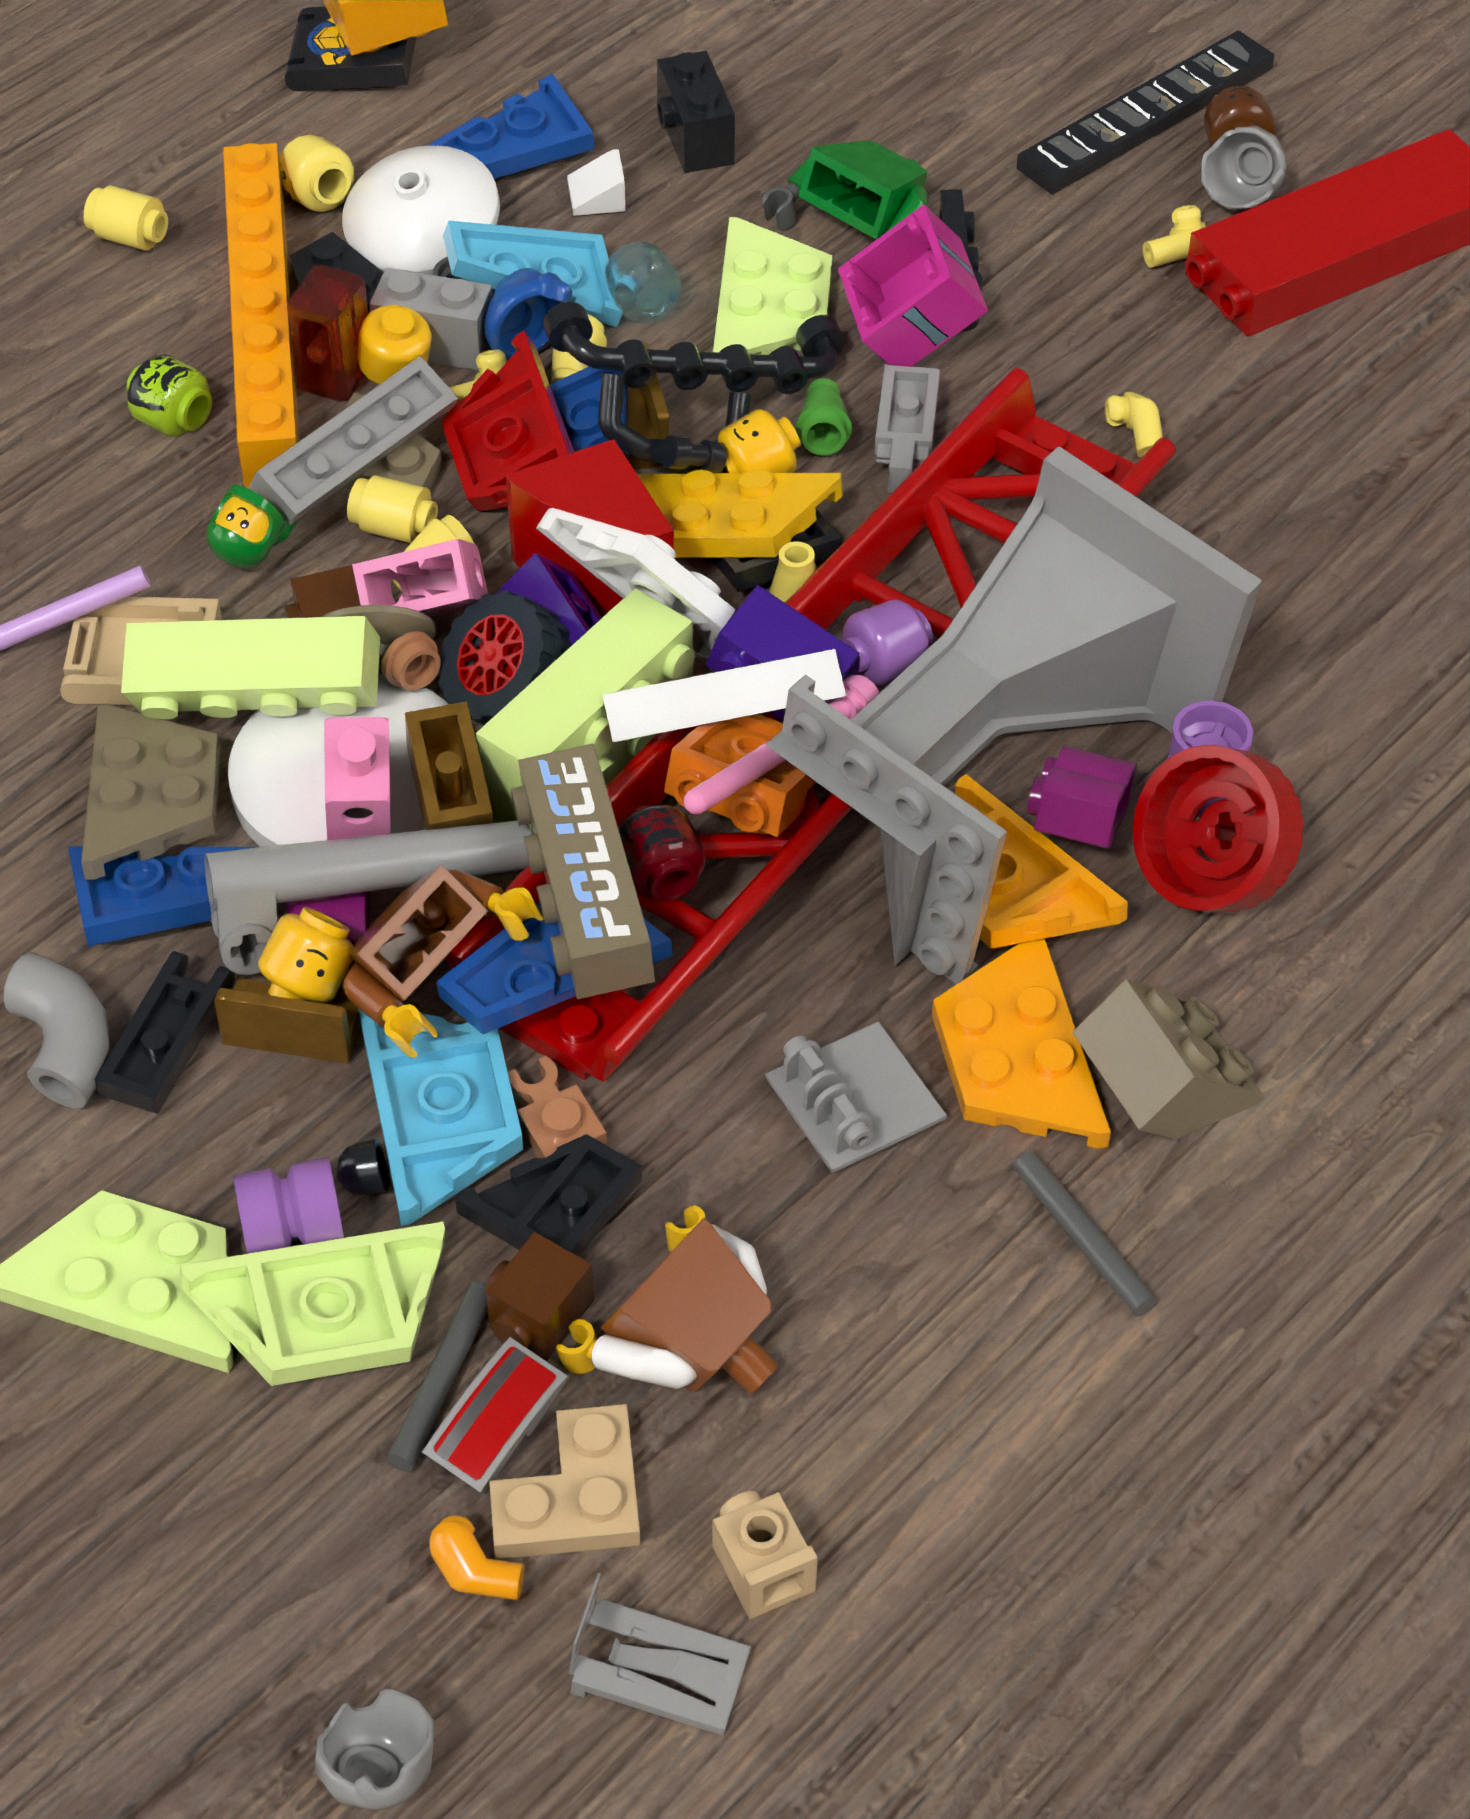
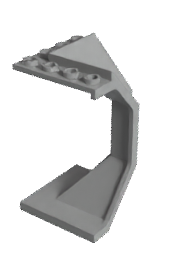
(1075, 623)

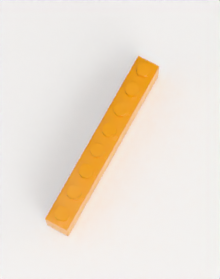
(259, 306)

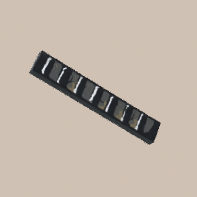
(1143, 112)

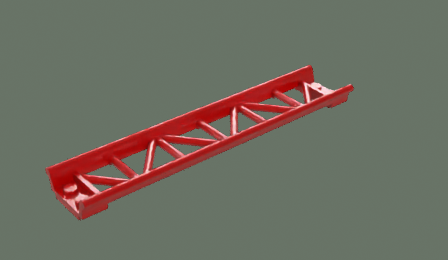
(603, 1029)

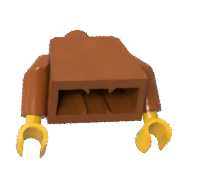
(417, 936)

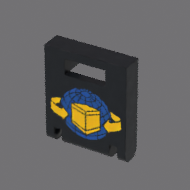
(324, 63)

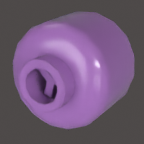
(887, 638)

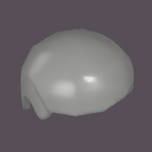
(1243, 168)
(377, 1751)

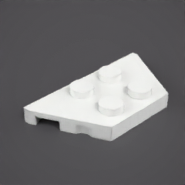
(641, 562)

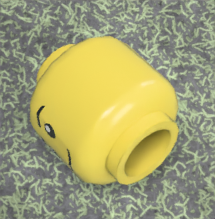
(315, 173)

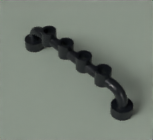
(818, 338)

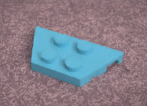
(441, 1113)

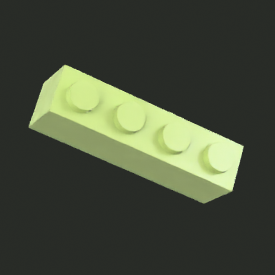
(251, 666)

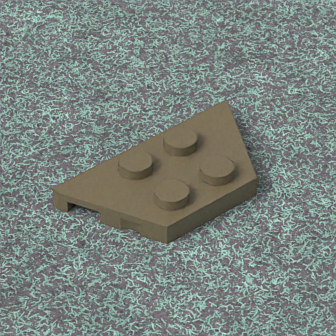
(147, 787)

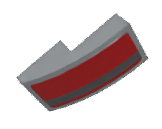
(495, 1414)

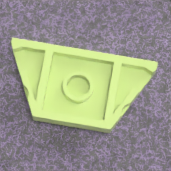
(768, 288)
(119, 1274)
(323, 1302)

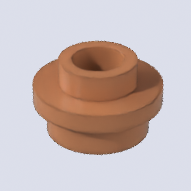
(411, 661)

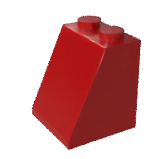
(589, 484)

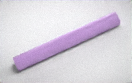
(73, 606)

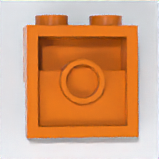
(761, 806)

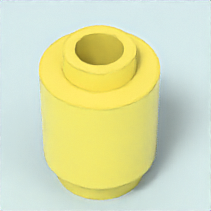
(126, 217)
(390, 508)

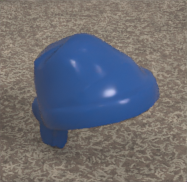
(520, 306)

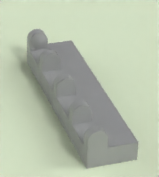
(353, 440)

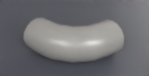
(70, 1023)

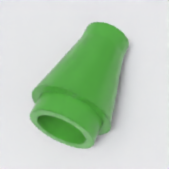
(823, 419)

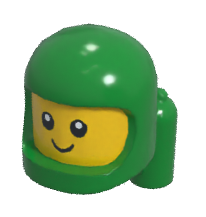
(245, 528)

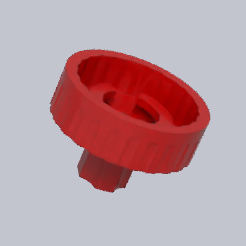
(1250, 834)

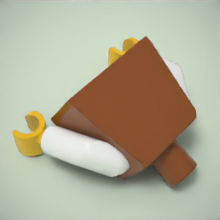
(685, 1316)

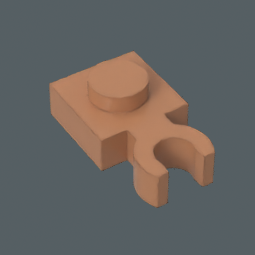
(552, 1116)

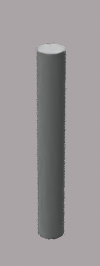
(1085, 1233)
(439, 1379)

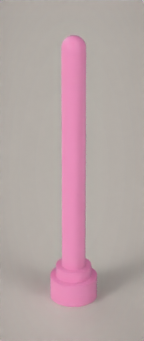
(723, 784)

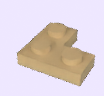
(582, 1507)

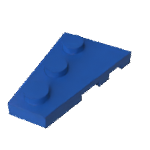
(525, 132)

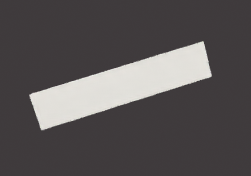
(718, 695)

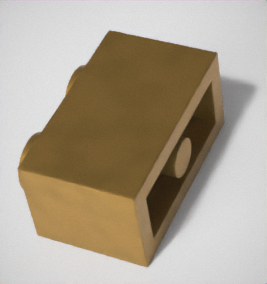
(447, 767)

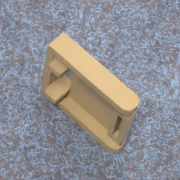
(98, 641)

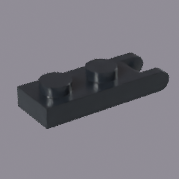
(161, 1036)

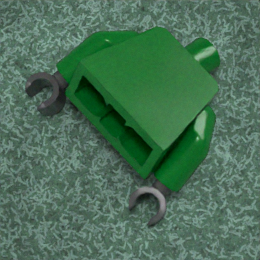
(853, 183)

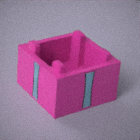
(912, 289)

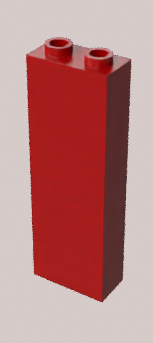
(1336, 234)

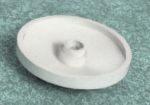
(280, 770)

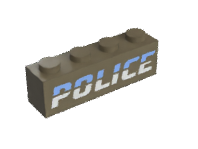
(585, 872)

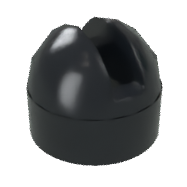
(363, 1168)

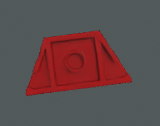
(505, 426)

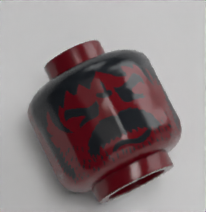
(662, 851)

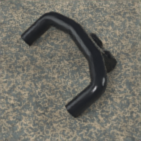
(673, 451)

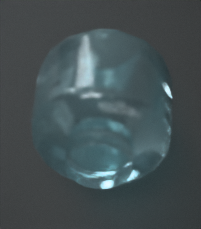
(642, 282)

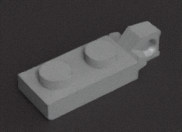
(906, 419)

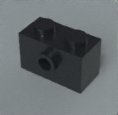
(695, 111)

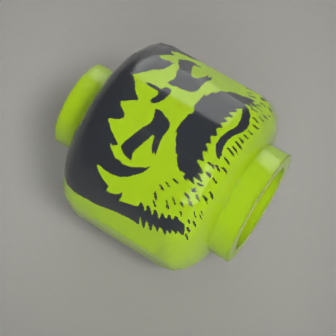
(169, 395)

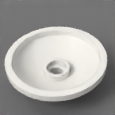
(405, 203)

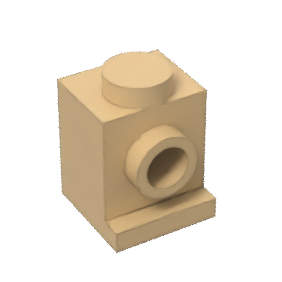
(769, 1571)

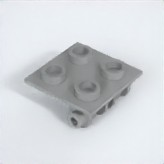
(853, 1095)

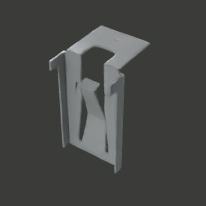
(705, 1676)

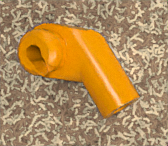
(466, 1565)

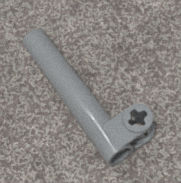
(251, 881)

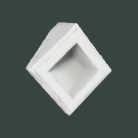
(598, 186)

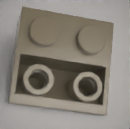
(1166, 1060)

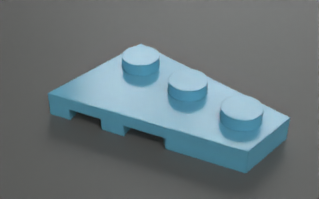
(495, 251)

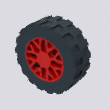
(498, 651)

